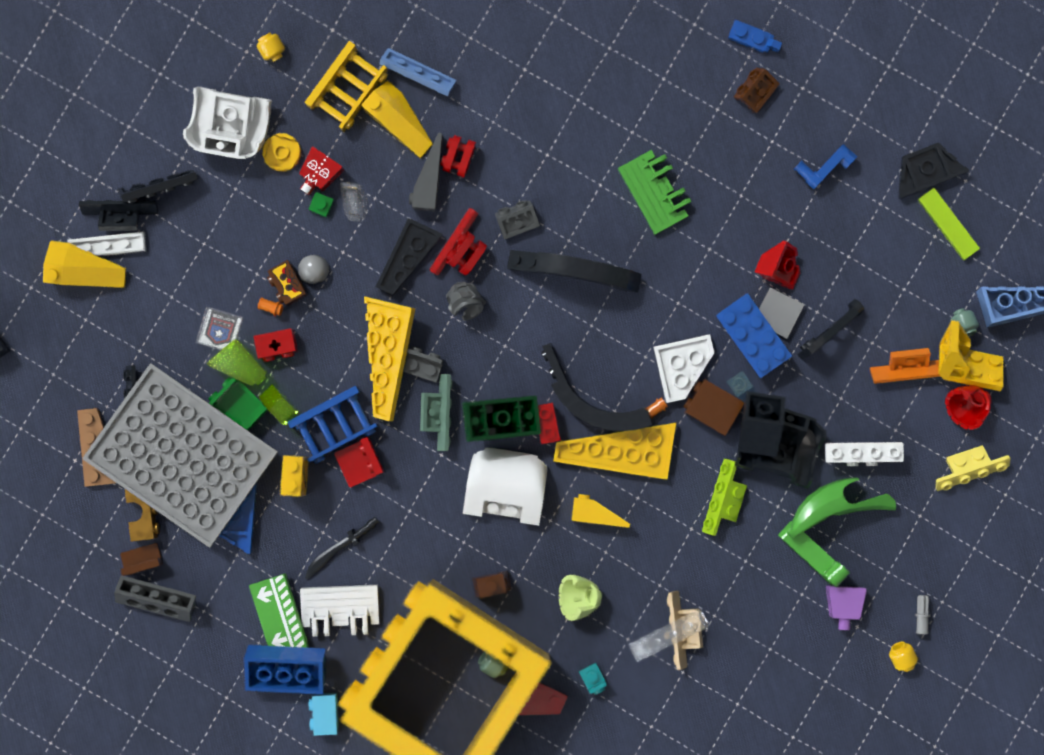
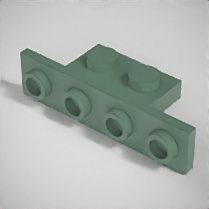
(436, 412)

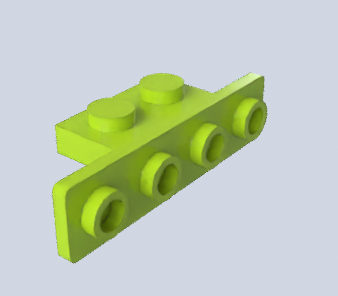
(725, 499)

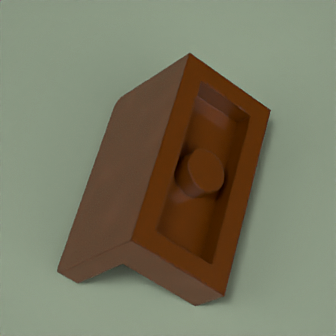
(141, 559)

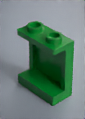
(238, 403)

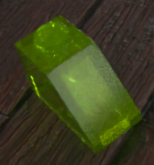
(278, 404)

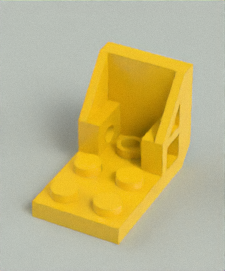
(966, 365)

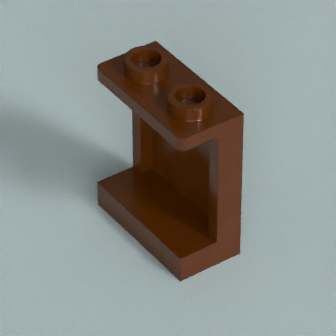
(713, 406)

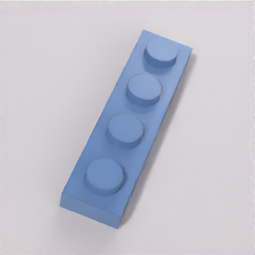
(417, 72)

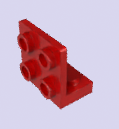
(359, 462)

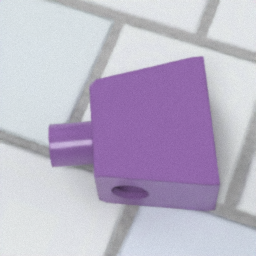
(845, 603)

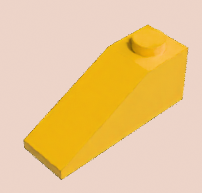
(592, 512)

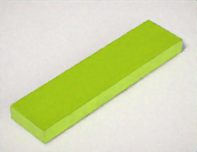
(948, 224)

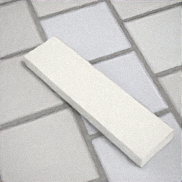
(112, 244)

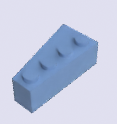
(1010, 304)

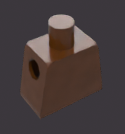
(492, 584)

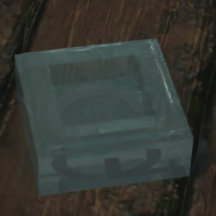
(739, 384)

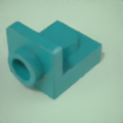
(593, 679)

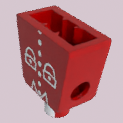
(318, 171)

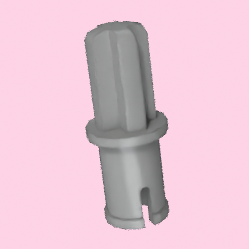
(922, 614)

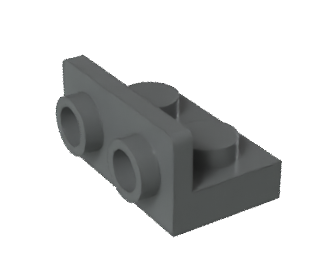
(517, 219)
(423, 365)

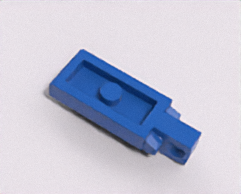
(753, 37)

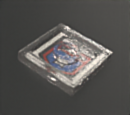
(218, 328)

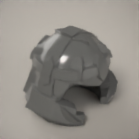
(465, 295)

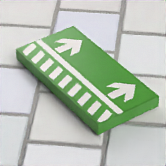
(278, 612)

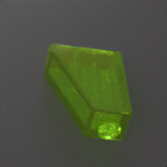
(238, 363)

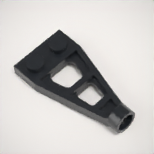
(813, 344)

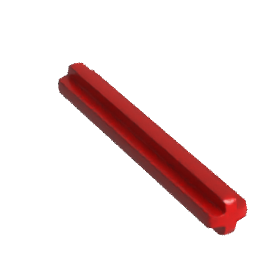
(463, 226)

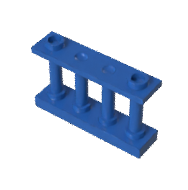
(317, 415)

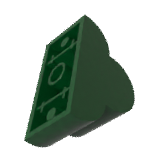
(501, 418)

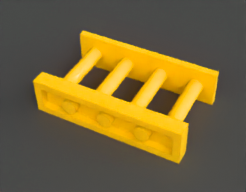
(338, 69)

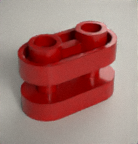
(454, 145)
(455, 255)

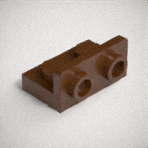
(756, 89)

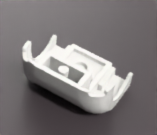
(227, 123)
(506, 485)

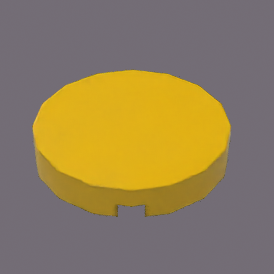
(281, 152)

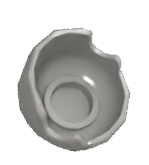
(313, 269)

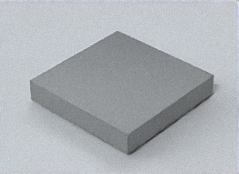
(780, 312)

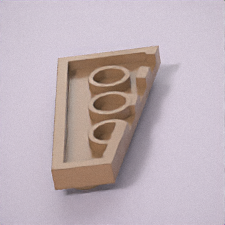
(89, 428)

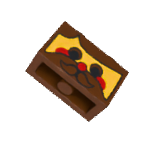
(287, 283)

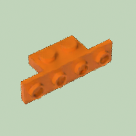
(906, 366)

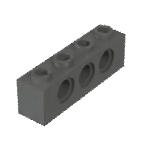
(155, 598)

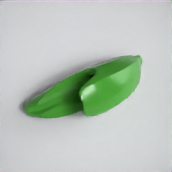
(830, 501)

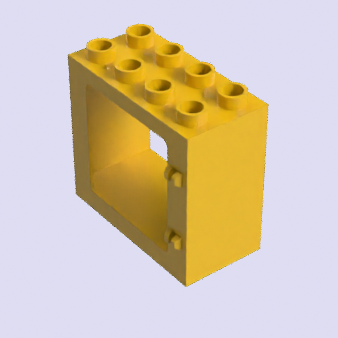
(477, 627)

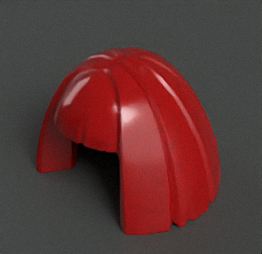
(968, 406)

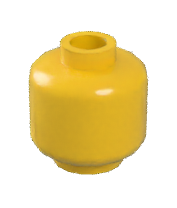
(270, 47)
(903, 656)

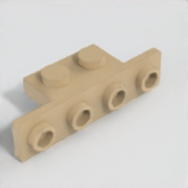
(691, 642)

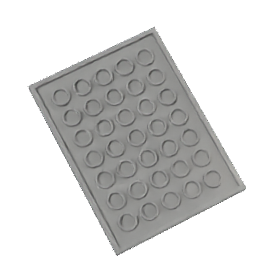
(180, 455)

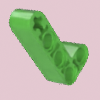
(815, 556)

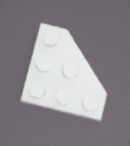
(682, 364)

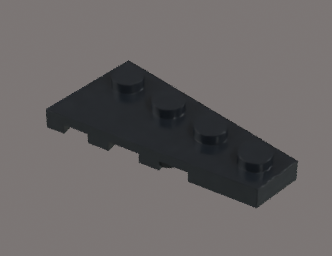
(138, 190)
(410, 249)

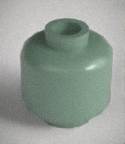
(967, 320)
(491, 665)

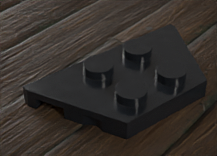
(927, 168)

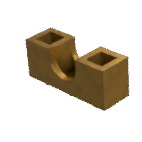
(146, 526)

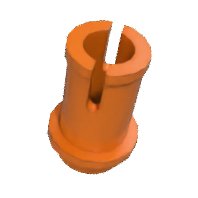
(270, 306)
(656, 407)

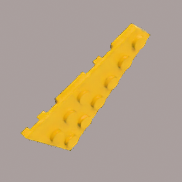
(387, 350)
(632, 452)

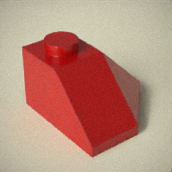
(780, 265)

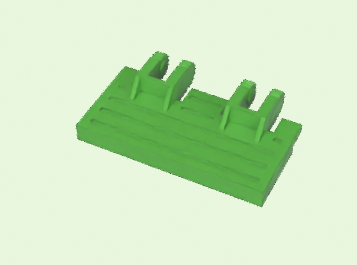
(652, 193)

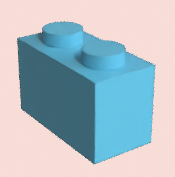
(325, 714)

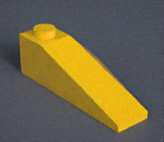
(394, 113)
(73, 266)

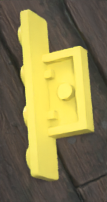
(969, 466)

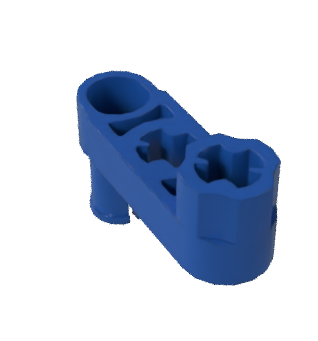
(843, 156)

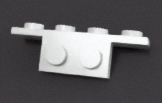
(864, 452)

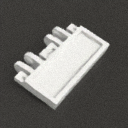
(340, 604)

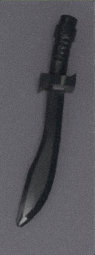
(353, 537)

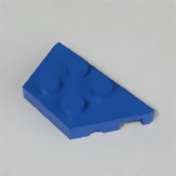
(240, 527)

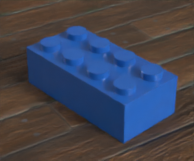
(753, 335)
(285, 669)

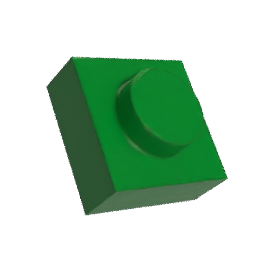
(321, 204)

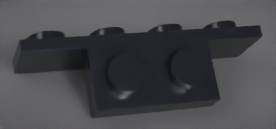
(118, 214)

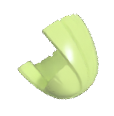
(578, 597)

